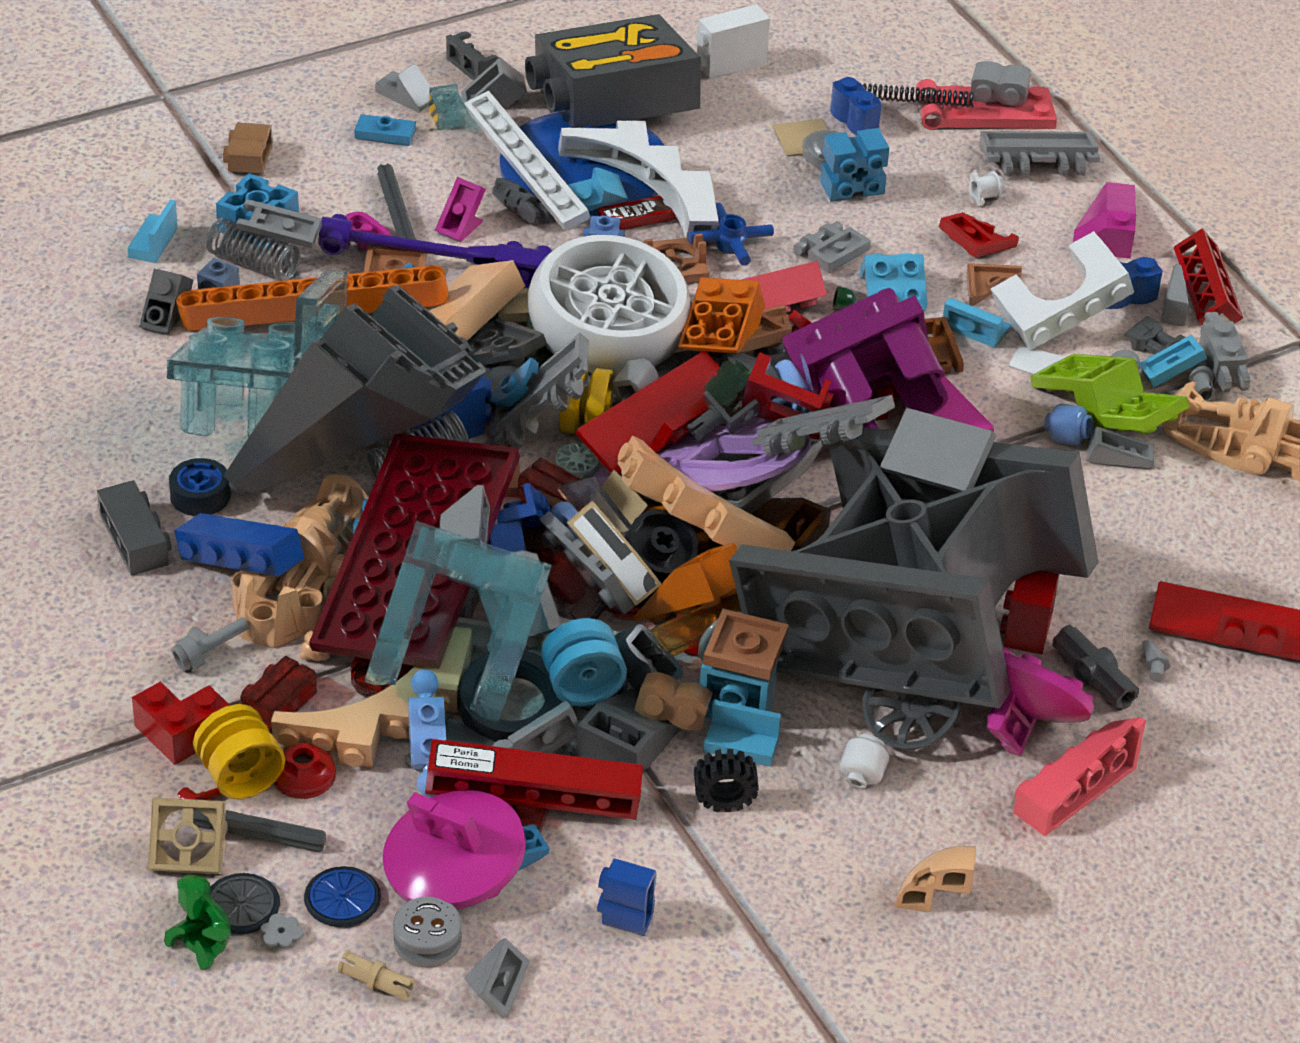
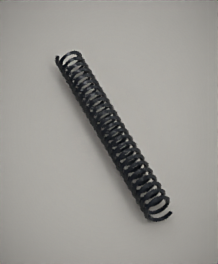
(922, 95)

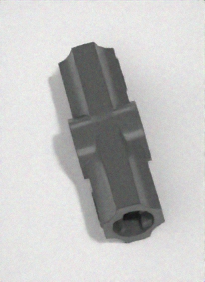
(1095, 667)

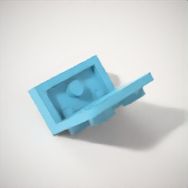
(899, 272)

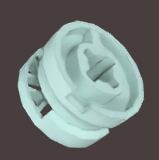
(578, 461)

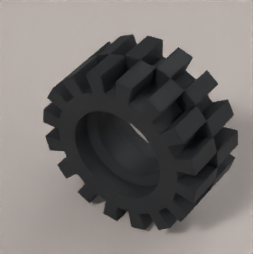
(726, 794)

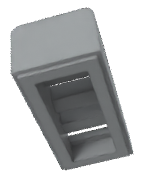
(1176, 299)
(1118, 449)

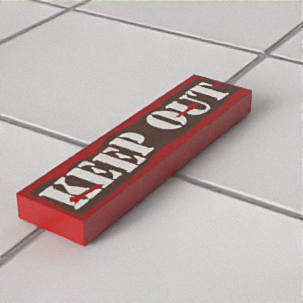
(639, 212)

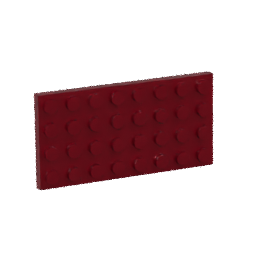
(414, 484)

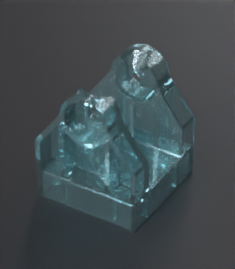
(476, 565)

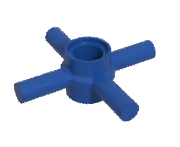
(732, 234)

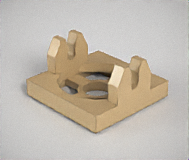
(212, 861)

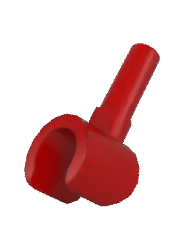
(187, 793)

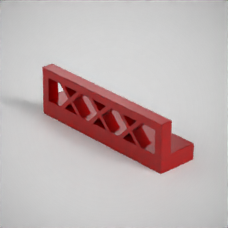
(1211, 271)

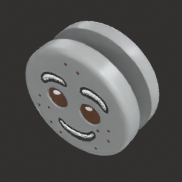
(427, 931)

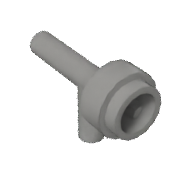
(190, 648)

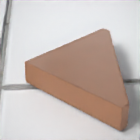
(984, 277)

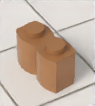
(248, 147)
(667, 699)

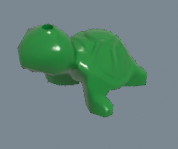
(206, 924)

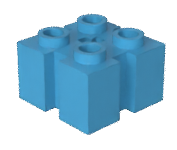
(854, 164)
(258, 190)

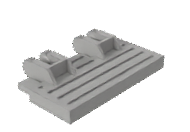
(1016, 147)
(554, 383)
(833, 423)

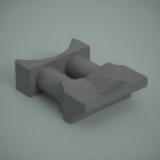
(1148, 335)

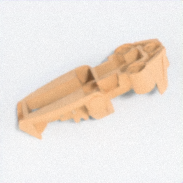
(1255, 437)
(300, 597)

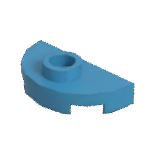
(513, 385)

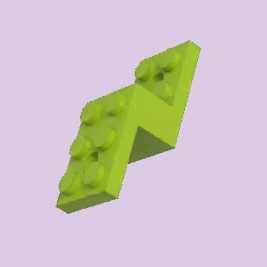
(1110, 392)

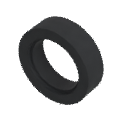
(530, 669)

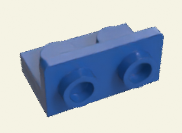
(527, 513)

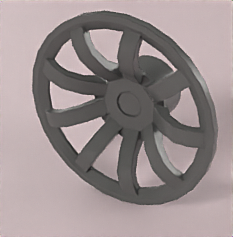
(915, 712)

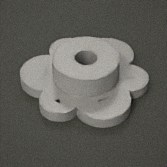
(281, 931)

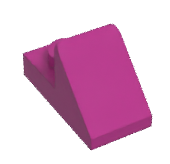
(460, 209)

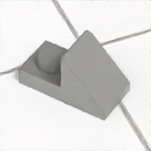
(405, 88)

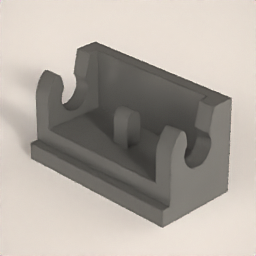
(465, 56)

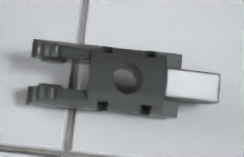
(521, 201)

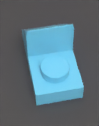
(601, 190)

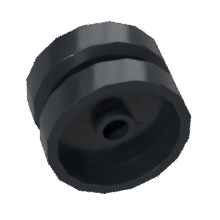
(662, 541)

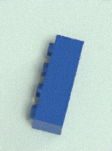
(239, 544)

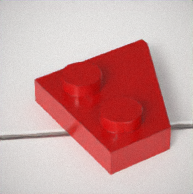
(976, 236)

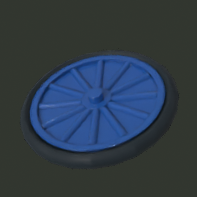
(342, 896)

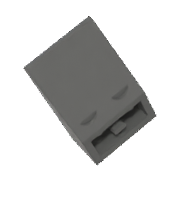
(621, 734)

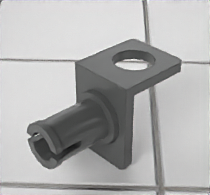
(718, 416)

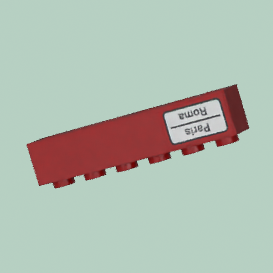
(536, 778)

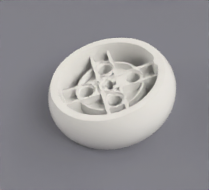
(614, 294)

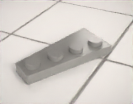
(592, 568)

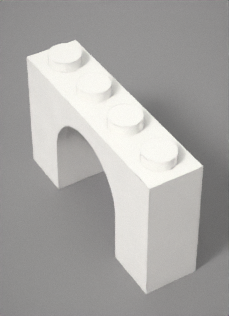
(1041, 319)

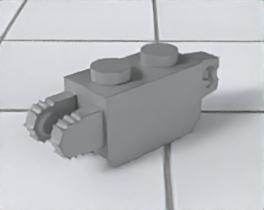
(1224, 353)

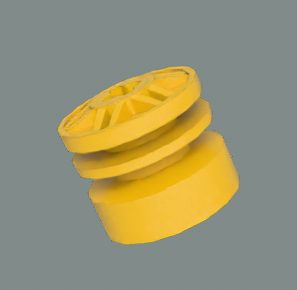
(239, 751)

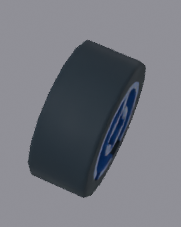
(199, 487)

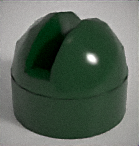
(843, 298)

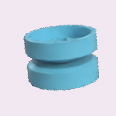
(583, 662)

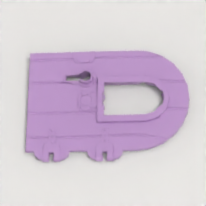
(696, 457)

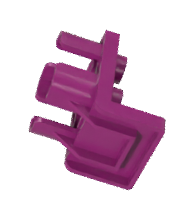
(869, 348)

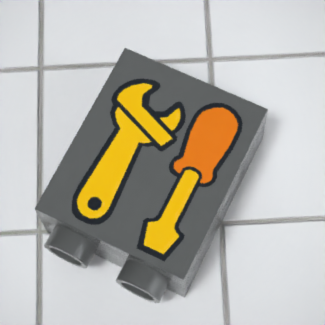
(615, 71)

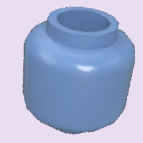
(1069, 424)

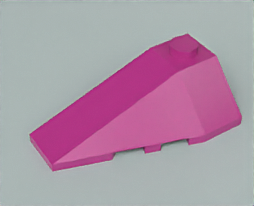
(1111, 218)

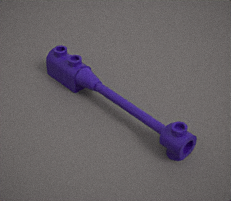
(338, 234)

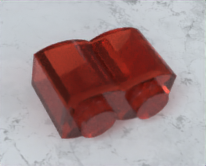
(564, 576)

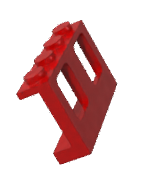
(763, 386)

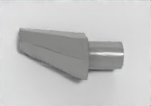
(1155, 660)

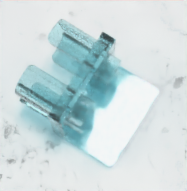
(226, 359)

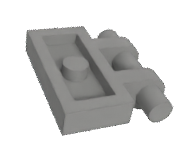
(833, 246)

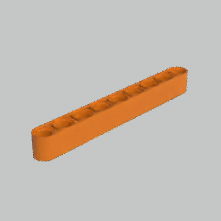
(277, 300)

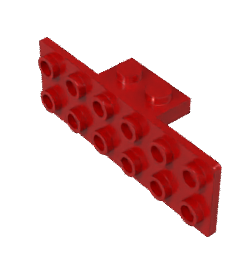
(652, 414)
(1226, 620)

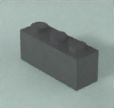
(134, 527)

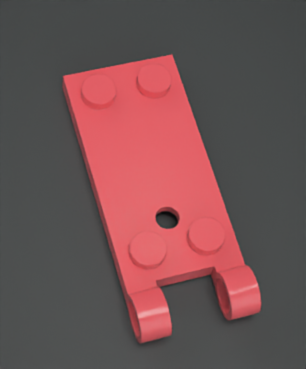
(1035, 114)

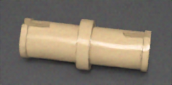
(376, 975)

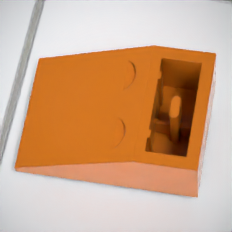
(723, 315)
(691, 584)

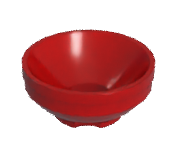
(307, 779)

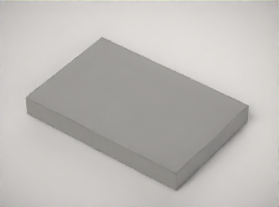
(938, 451)

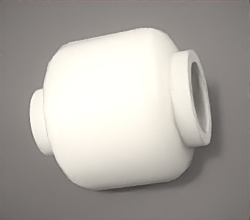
(864, 761)

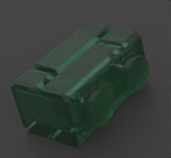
(728, 384)

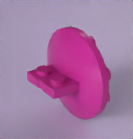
(1036, 696)
(454, 848)

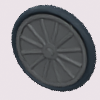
(246, 901)

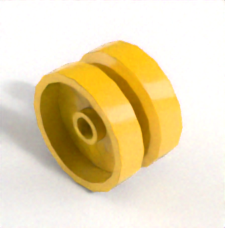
(595, 401)

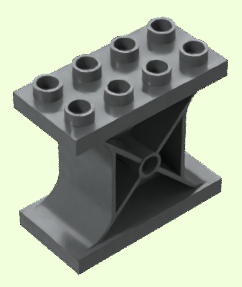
(914, 571)

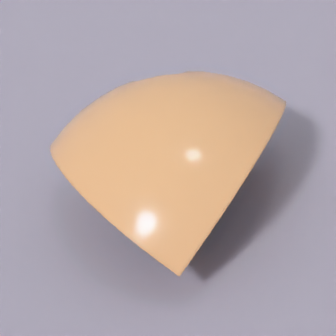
(942, 870)

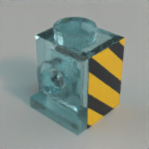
(446, 106)

